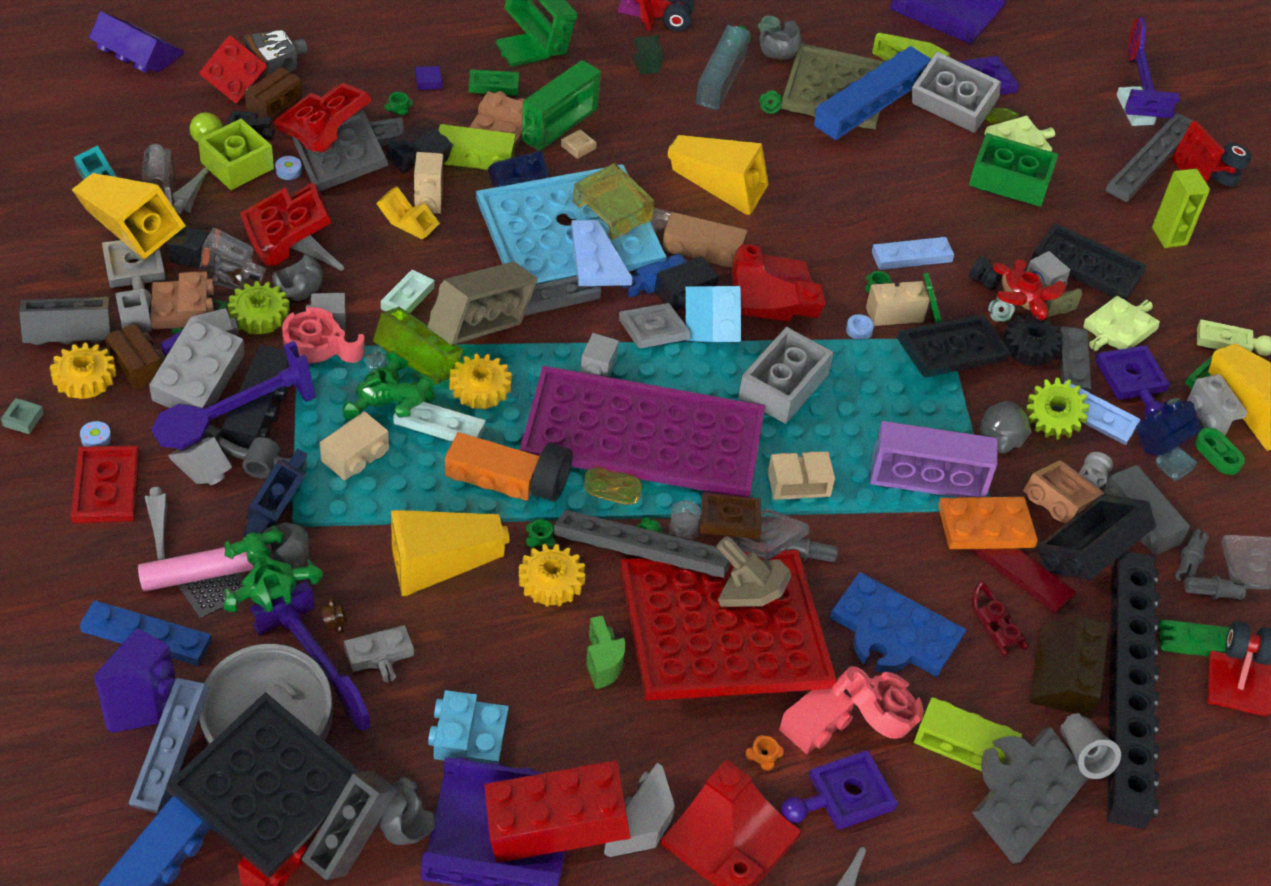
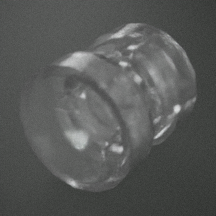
(685, 520)

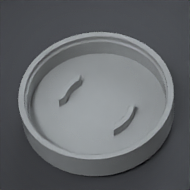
(269, 668)

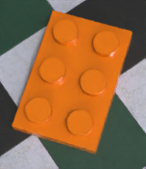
(987, 522)

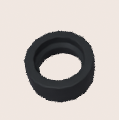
(551, 472)

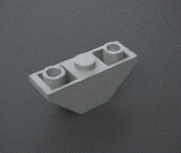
(647, 813)

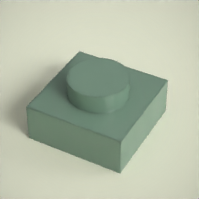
(22, 416)

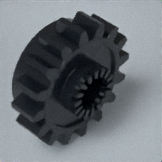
(1033, 341)

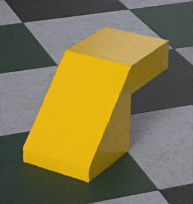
(414, 220)

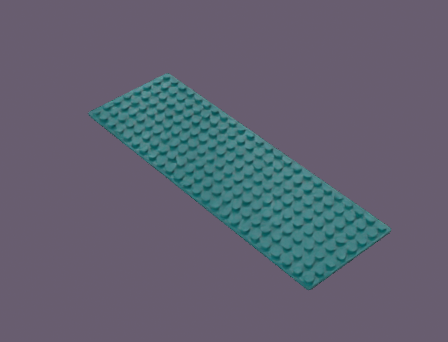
(843, 416)

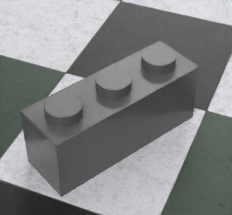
(65, 320)
(1170, 525)
(349, 824)

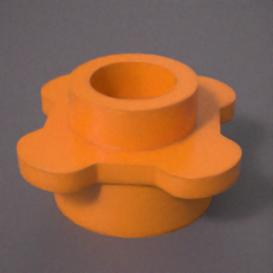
(768, 745)

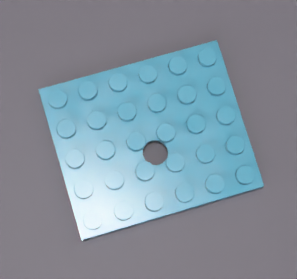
(527, 229)

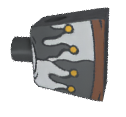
(275, 50)

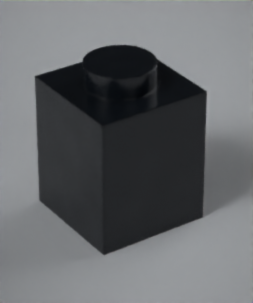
(186, 247)

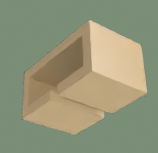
(429, 180)
(897, 304)
(354, 445)
(801, 476)

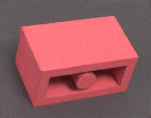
(816, 718)

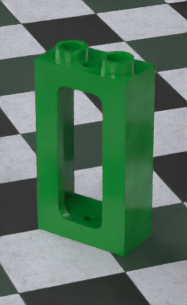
(550, 38)
(560, 105)

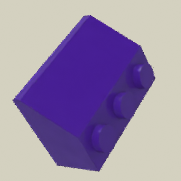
(133, 43)
(135, 682)

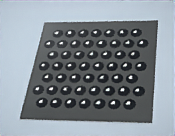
(208, 594)

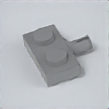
(379, 651)

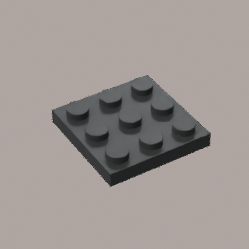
(349, 156)

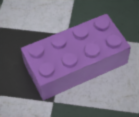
(933, 460)

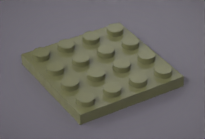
(821, 74)

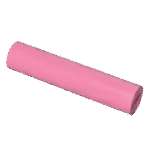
(191, 568)

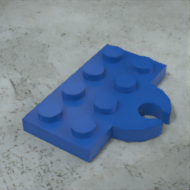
(895, 628)

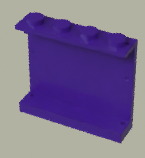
(954, 17)
(460, 842)

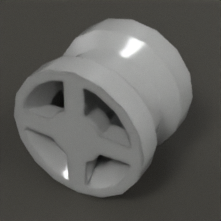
(1096, 468)

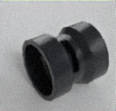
(984, 272)

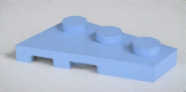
(596, 257)

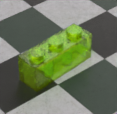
(417, 344)

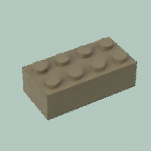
(481, 302)

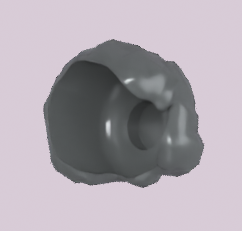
(783, 43)
(300, 278)
(1007, 424)
(293, 547)
(405, 818)

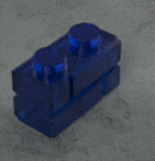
(518, 170)
(1168, 426)

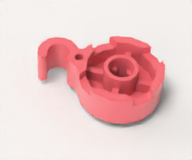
(320, 337)
(882, 701)

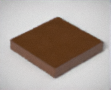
(730, 516)

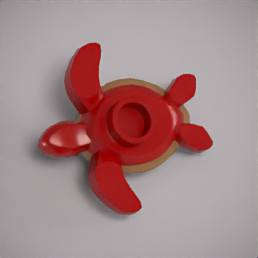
(1026, 289)

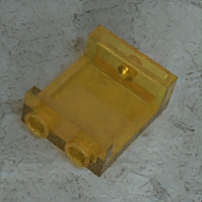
(614, 199)

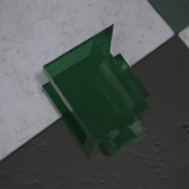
(649, 55)

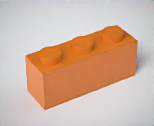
(490, 466)

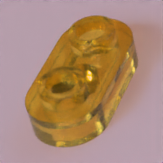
(611, 486)

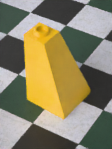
(723, 167)
(131, 211)
(1251, 383)
(442, 545)

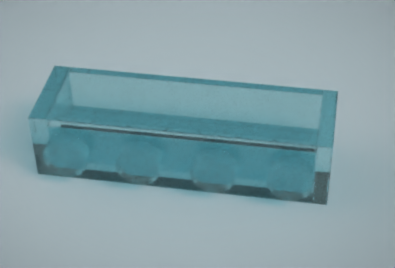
(722, 67)

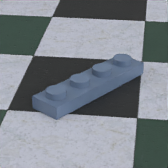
(169, 745)

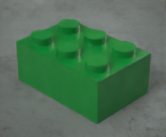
(1013, 169)

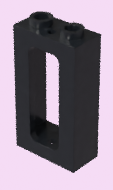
(1096, 536)

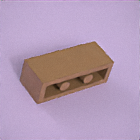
(704, 238)

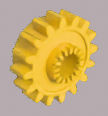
(83, 371)
(480, 382)
(551, 575)

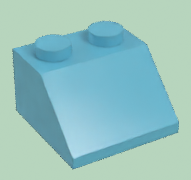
(713, 313)

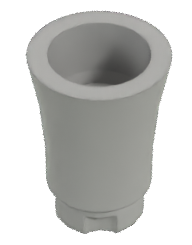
(1093, 751)

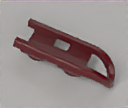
(996, 612)

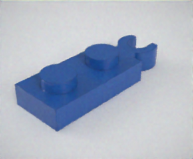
(646, 276)

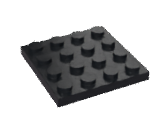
(264, 784)

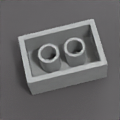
(956, 92)
(197, 366)
(786, 374)

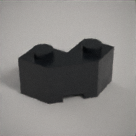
(404, 148)

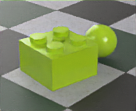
(232, 151)

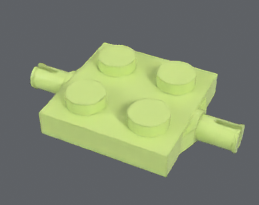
(1022, 131)
(1121, 324)

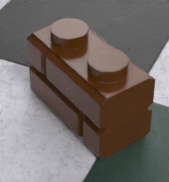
(273, 93)
(135, 354)

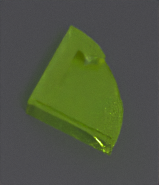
(1001, 115)

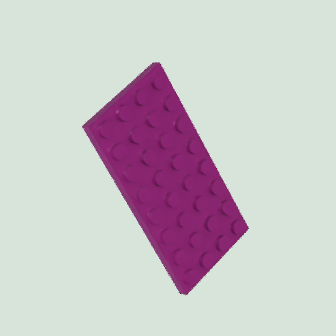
(646, 430)

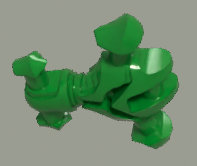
(383, 387)
(268, 577)

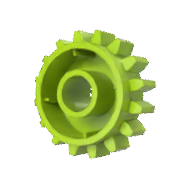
(258, 308)
(1057, 422)

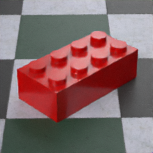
(556, 811)

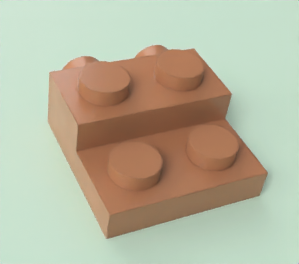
(500, 114)
(179, 300)
(1061, 491)

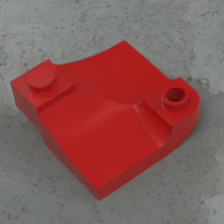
(317, 118)
(283, 221)
(775, 286)
(731, 831)

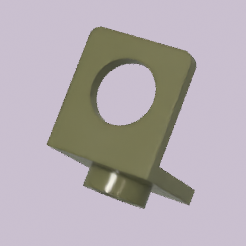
(1067, 302)

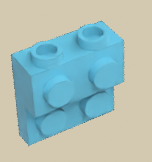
(468, 728)

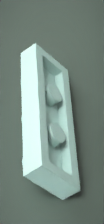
(441, 422)

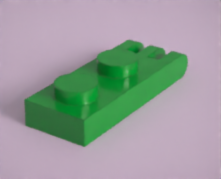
(1191, 637)

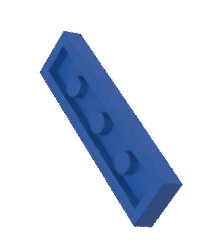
(118, 624)

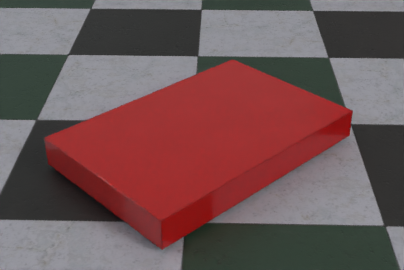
(105, 484)

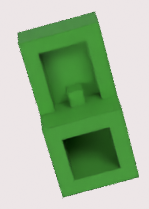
(605, 654)

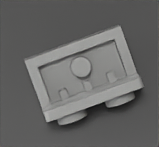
(1216, 403)

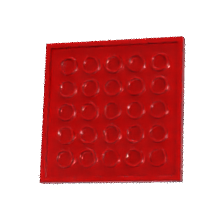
(706, 650)

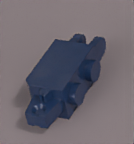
(276, 494)

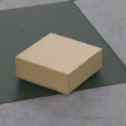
(578, 144)

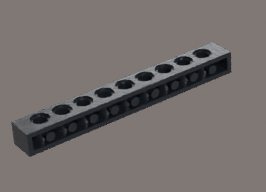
(1133, 690)

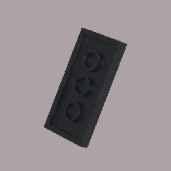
(1092, 262)
(953, 345)

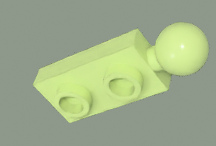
(1220, 335)

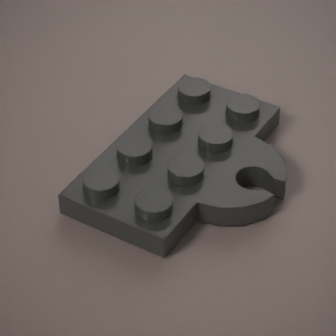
(1026, 790)

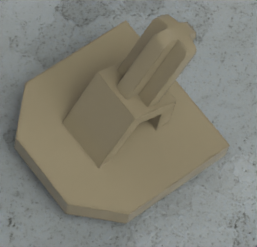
(751, 580)

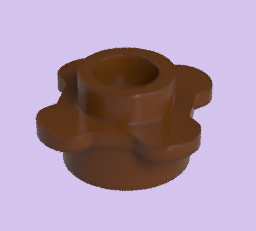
(334, 615)

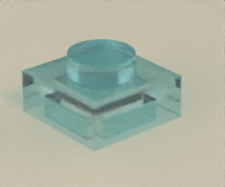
(1176, 463)

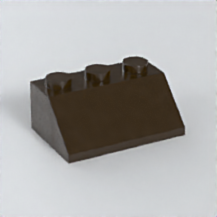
(1070, 665)

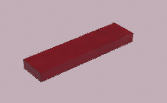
(1028, 576)

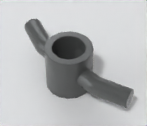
(258, 458)

